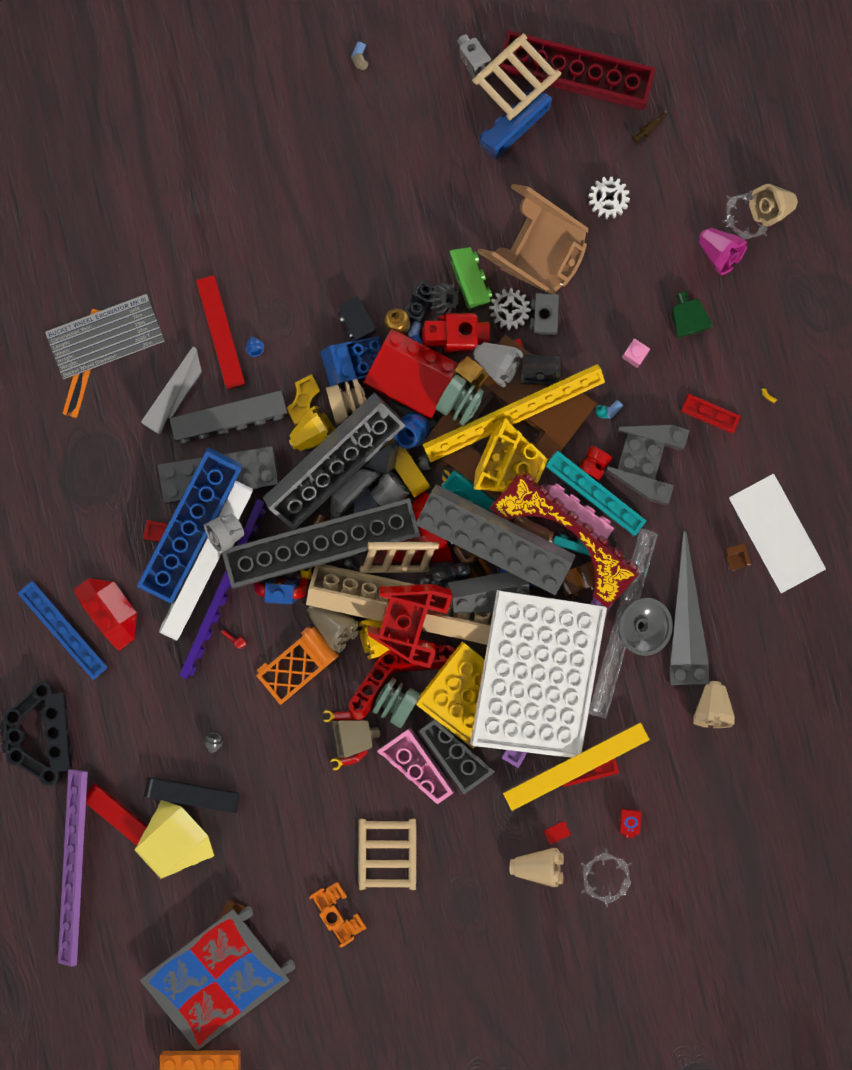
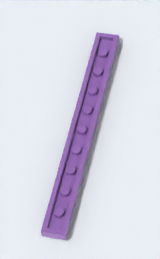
(72, 867)

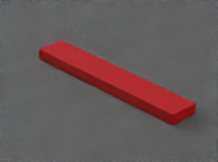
(220, 332)

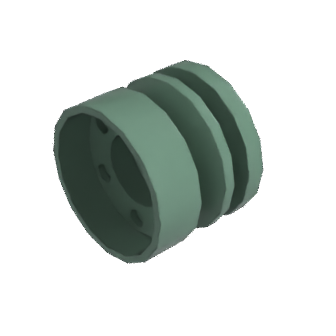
(459, 400)
(396, 702)

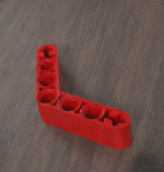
(388, 671)

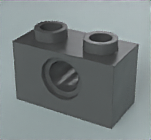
(549, 303)

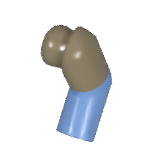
(357, 56)

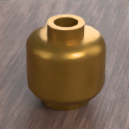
(397, 320)

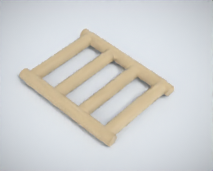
(494, 66)
(392, 547)
(363, 863)

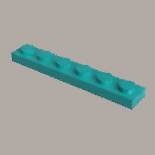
(595, 493)

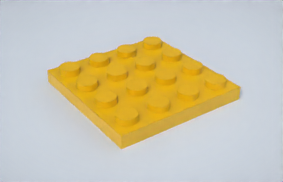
(454, 692)

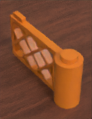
(315, 647)

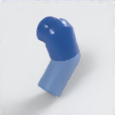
(414, 332)

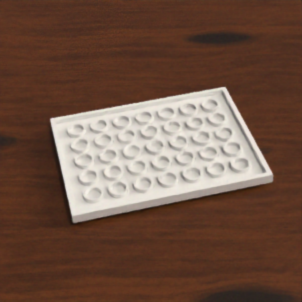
(538, 674)

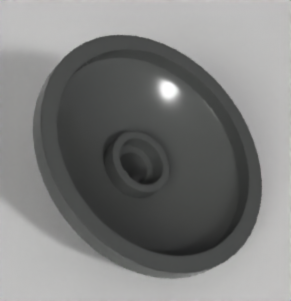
(655, 627)

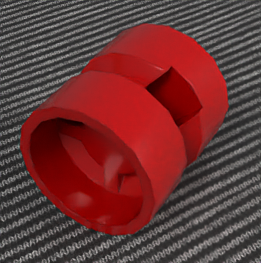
(595, 462)

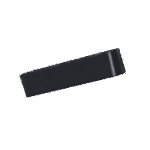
(191, 795)

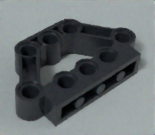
(62, 741)

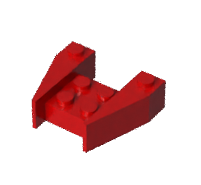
(405, 618)

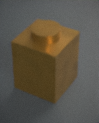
(472, 372)

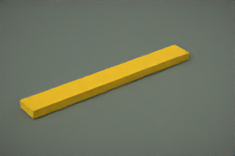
(576, 766)

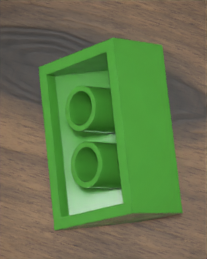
(470, 278)

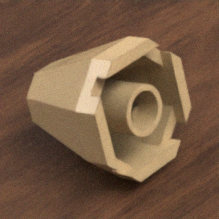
(771, 204)
(714, 707)

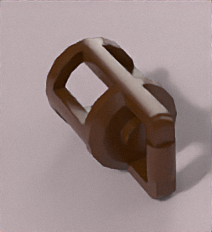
(470, 558)

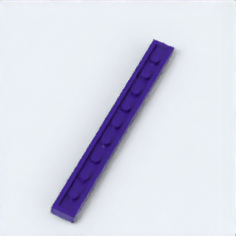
(220, 597)

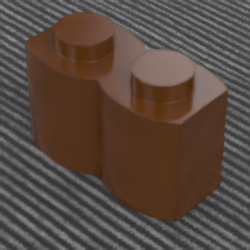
(579, 579)

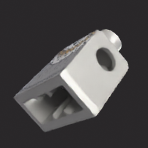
(473, 55)

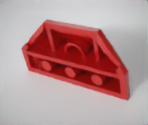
(108, 610)

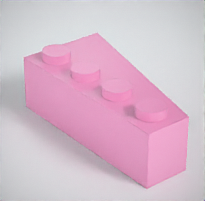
(586, 514)
(418, 765)

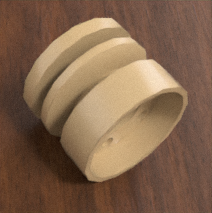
(345, 402)

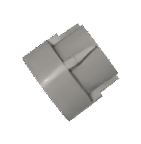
(389, 489)
(223, 532)

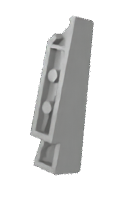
(174, 392)

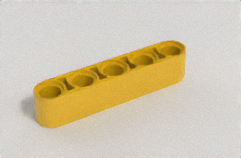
(409, 471)

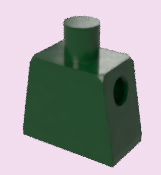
(689, 316)

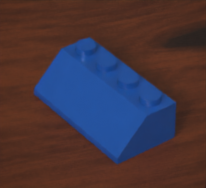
(507, 132)

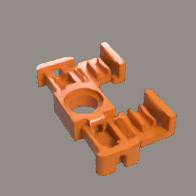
(342, 930)

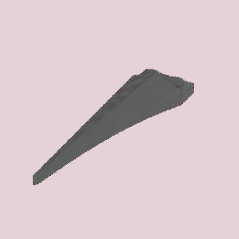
(688, 649)

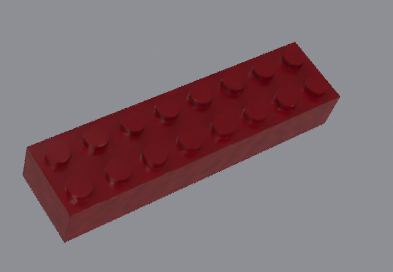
(585, 71)

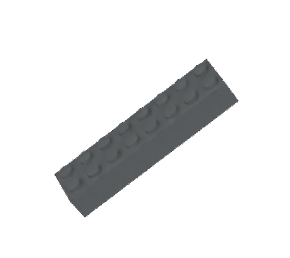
(333, 461)
(495, 539)

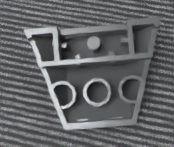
(351, 490)

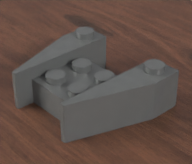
(642, 458)

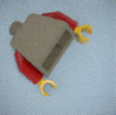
(351, 737)

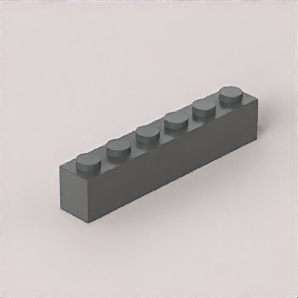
(228, 416)

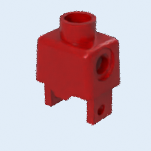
(447, 334)

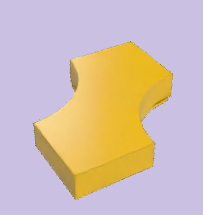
(306, 391)

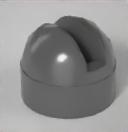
(423, 463)

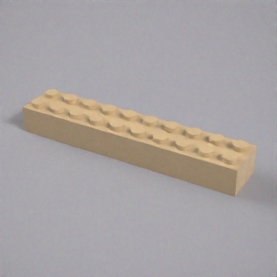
(359, 596)

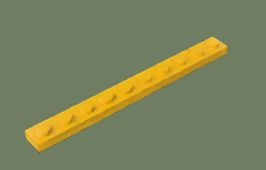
(514, 412)

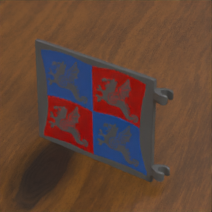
(216, 978)

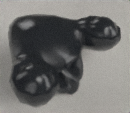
(444, 572)

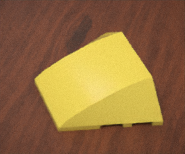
(173, 841)

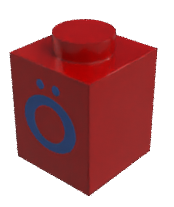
(630, 822)

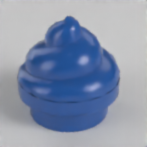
(254, 347)

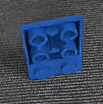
(350, 360)

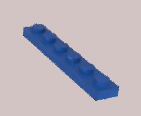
(62, 630)

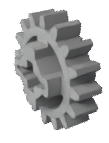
(502, 309)

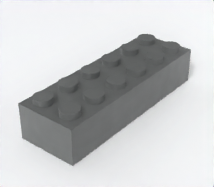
(257, 472)

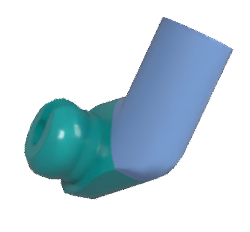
(608, 412)

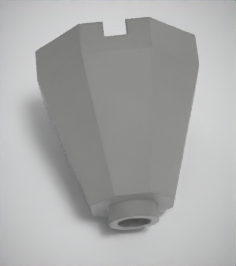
(498, 361)

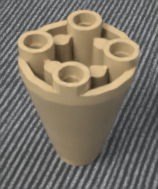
(539, 867)

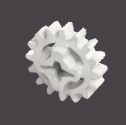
(614, 203)

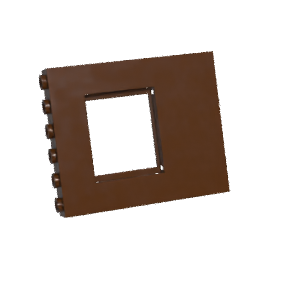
(557, 421)

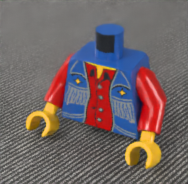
(283, 589)

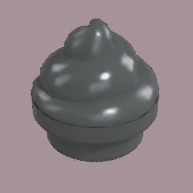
(213, 742)

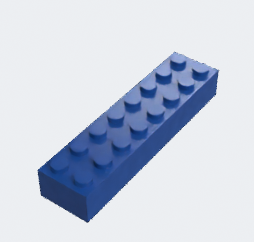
(186, 527)

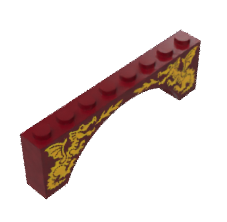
(528, 498)

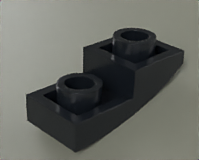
(419, 302)

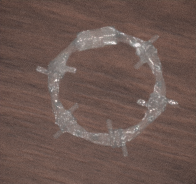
(731, 202)
(624, 887)

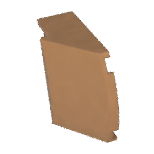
(546, 247)

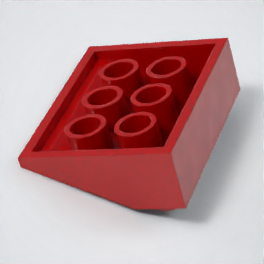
(410, 373)

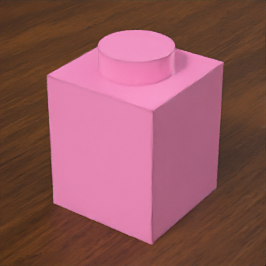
(635, 353)

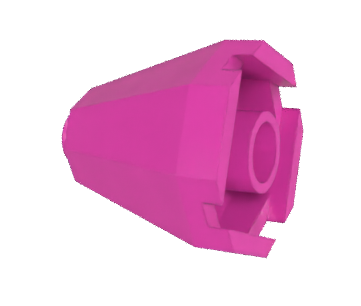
(722, 249)

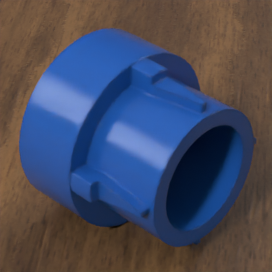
(414, 432)

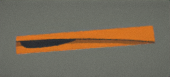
(76, 390)

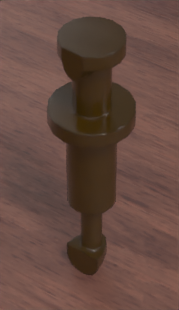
(644, 130)

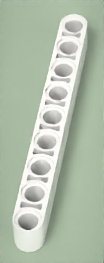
(201, 568)

